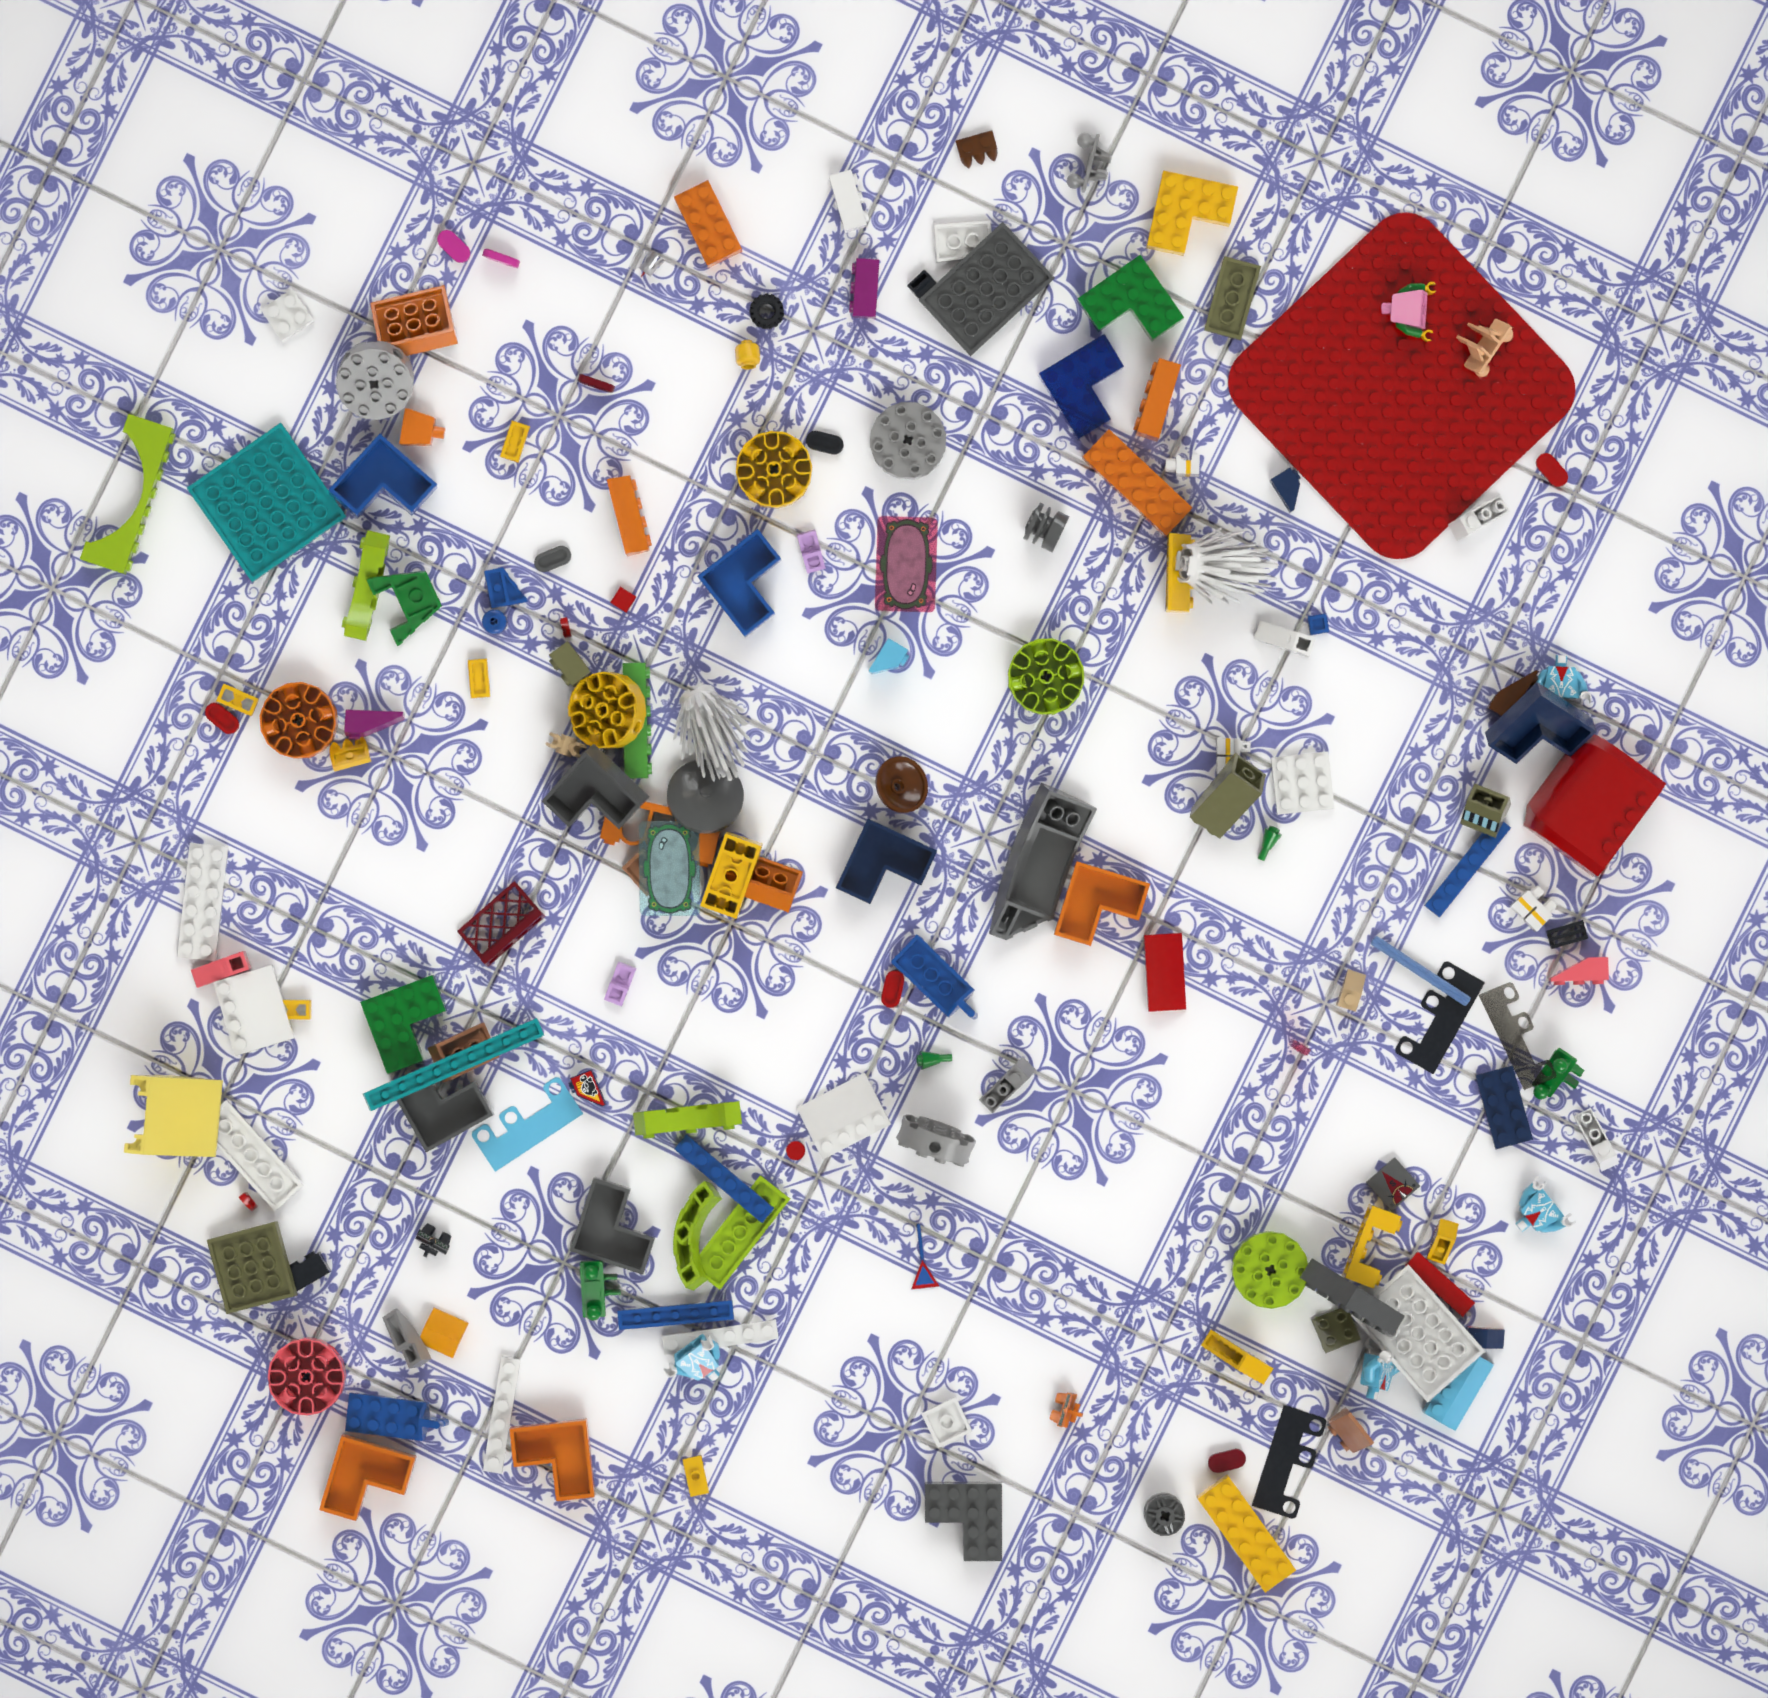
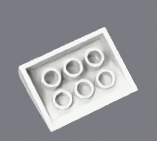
(253, 1010)
(843, 1116)

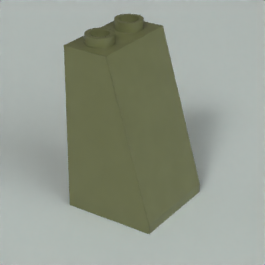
(1228, 796)

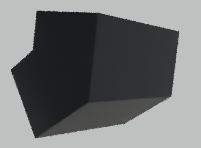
(921, 284)

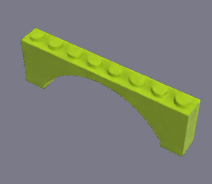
(118, 548)

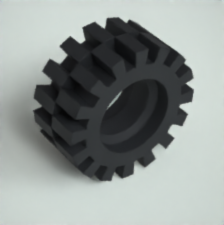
(762, 300)

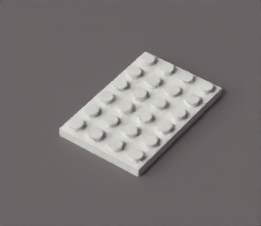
(1430, 1342)

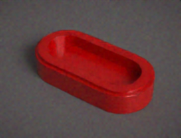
(1551, 470)
(222, 718)
(892, 989)

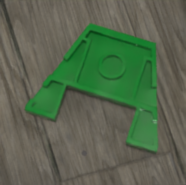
(415, 597)

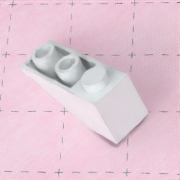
(1478, 517)
(1285, 638)
(1596, 1139)

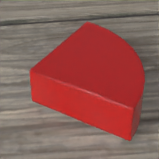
(565, 627)
(248, 1201)

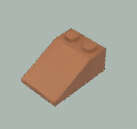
(460, 1042)
(1350, 1431)

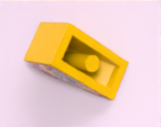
(1442, 1241)

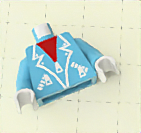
(1564, 680)
(1540, 1210)
(696, 1360)
(1377, 1373)

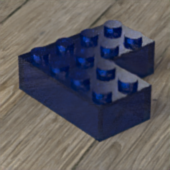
(1072, 381)

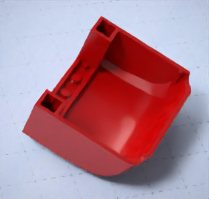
(1592, 803)

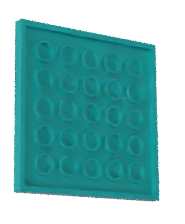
(266, 502)

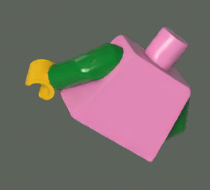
(1409, 309)

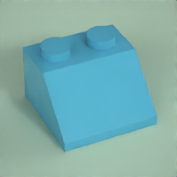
(889, 658)

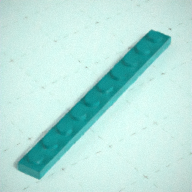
(453, 1064)

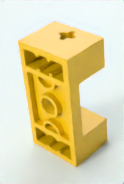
(736, 855)
(1360, 1271)

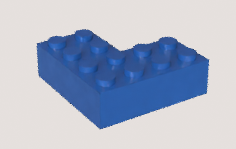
(378, 470)
(732, 581)

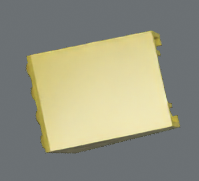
(179, 1116)

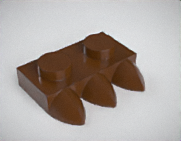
(976, 147)

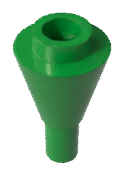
(1270, 838)
(929, 1059)

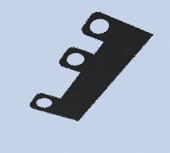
(1446, 1023)
(1281, 1457)

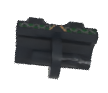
(434, 1244)

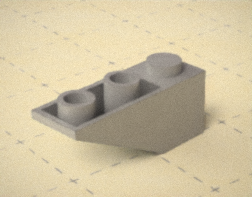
(1007, 1084)

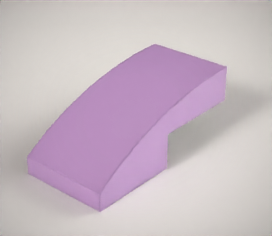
(811, 551)
(620, 983)

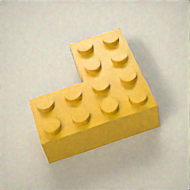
(1185, 199)

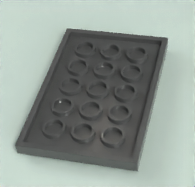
(986, 289)

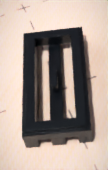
(1582, 930)

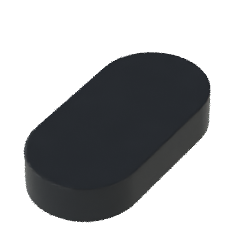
(824, 442)

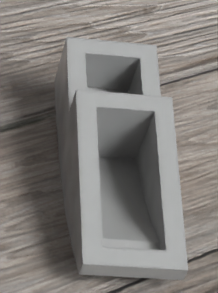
(406, 1339)

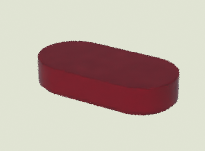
(595, 383)
(1226, 1460)

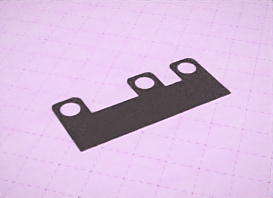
(1510, 1036)

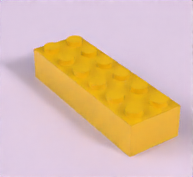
(1246, 1533)

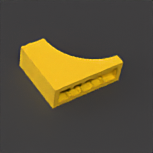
(1237, 1357)

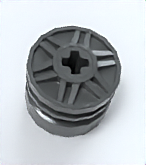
(1045, 527)
(1167, 1503)

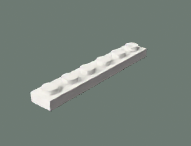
(724, 1335)
(501, 1415)

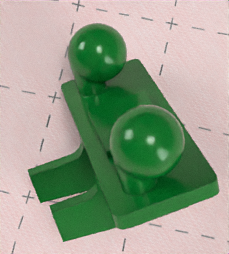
(1562, 1065)
(593, 1289)

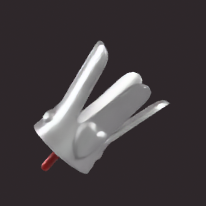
(649, 265)

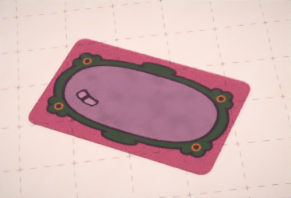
(906, 564)

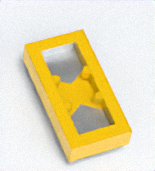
(237, 699)
(298, 1009)

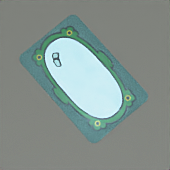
(668, 869)

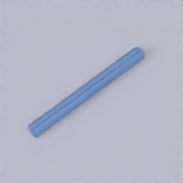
(1420, 970)

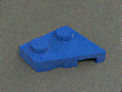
(502, 589)

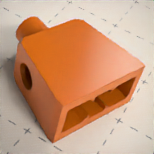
(419, 429)

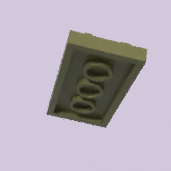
(1232, 298)

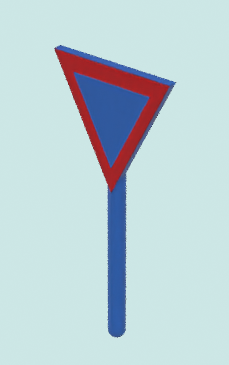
(924, 1278)

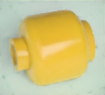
(747, 354)

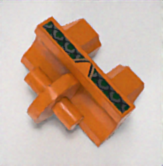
(1069, 1410)

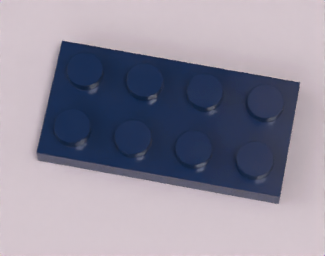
(1503, 1107)

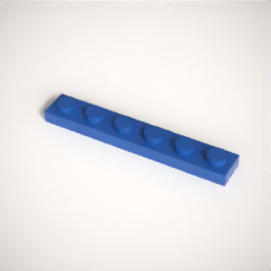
(1464, 871)
(724, 1178)
(675, 1315)

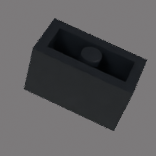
(309, 1270)

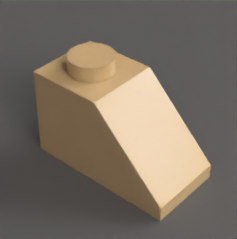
(1351, 990)

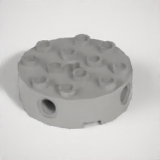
(358, 374)
(902, 459)
(935, 1140)

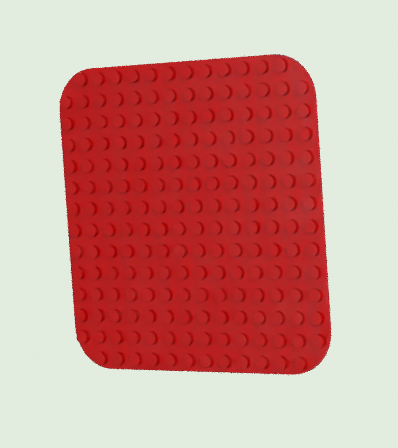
(1395, 421)

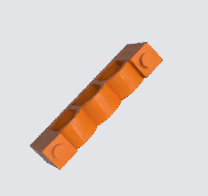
(707, 842)

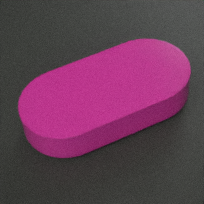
(453, 246)
(501, 258)

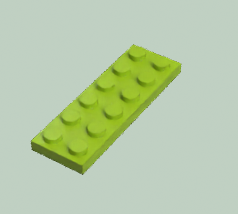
(739, 1235)

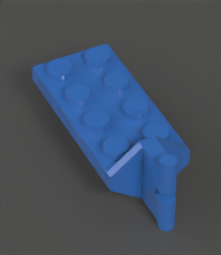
(934, 977)
(390, 1417)

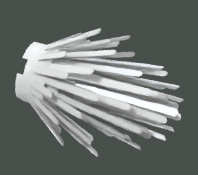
(1217, 561)
(707, 724)

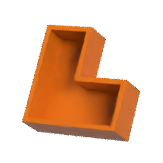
(1090, 893)
(566, 1447)
(360, 1465)

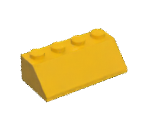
(1177, 593)

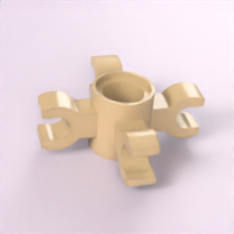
(566, 745)

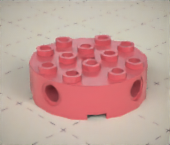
(308, 1395)

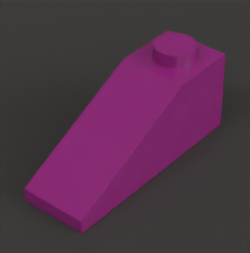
(366, 722)

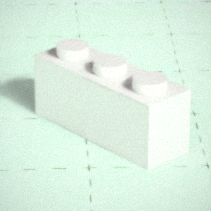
(849, 200)

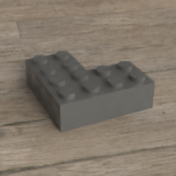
(597, 782)
(441, 1119)
(602, 1236)
(1351, 1298)
(977, 1507)

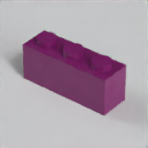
(864, 288)

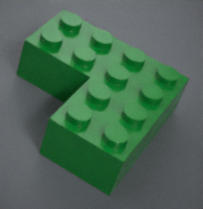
(1133, 290)
(392, 1018)

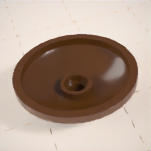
(910, 784)

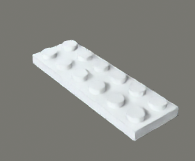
(202, 901)
(255, 1158)

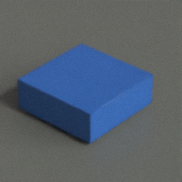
(1318, 624)

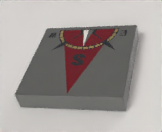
(1393, 1184)

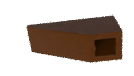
(1511, 694)

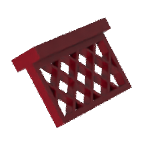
(513, 935)

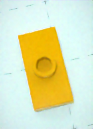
(515, 441)
(479, 678)
(695, 1475)

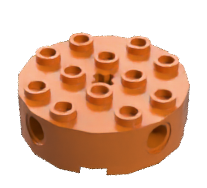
(279, 718)

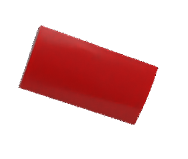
(1165, 972)

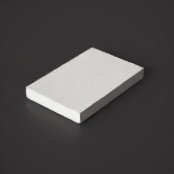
(958, 239)

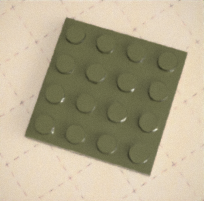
(252, 1267)

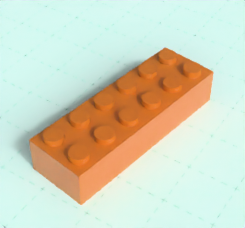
(1137, 483)

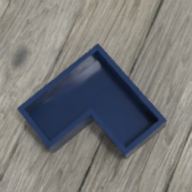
(1537, 717)
(879, 851)

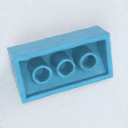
(1455, 1399)

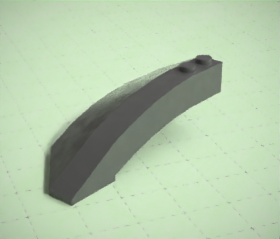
(1039, 861)

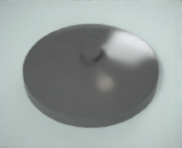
(700, 802)

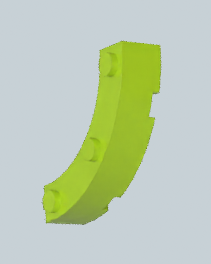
(363, 603)
(687, 1118)
(688, 1233)

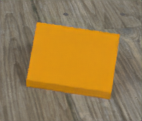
(443, 1332)

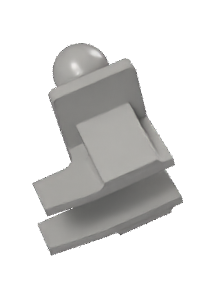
(1074, 180)

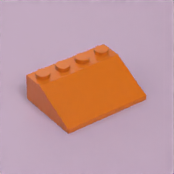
(415, 321)

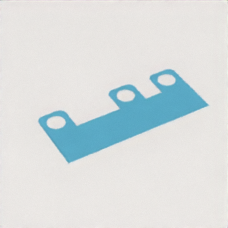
(528, 1132)

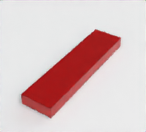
(1440, 1284)

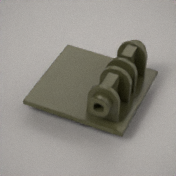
(1335, 1330)

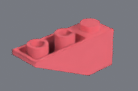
(221, 969)
(1588, 969)

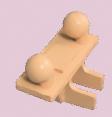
(1487, 347)

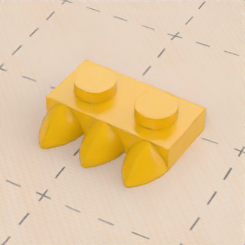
(350, 754)

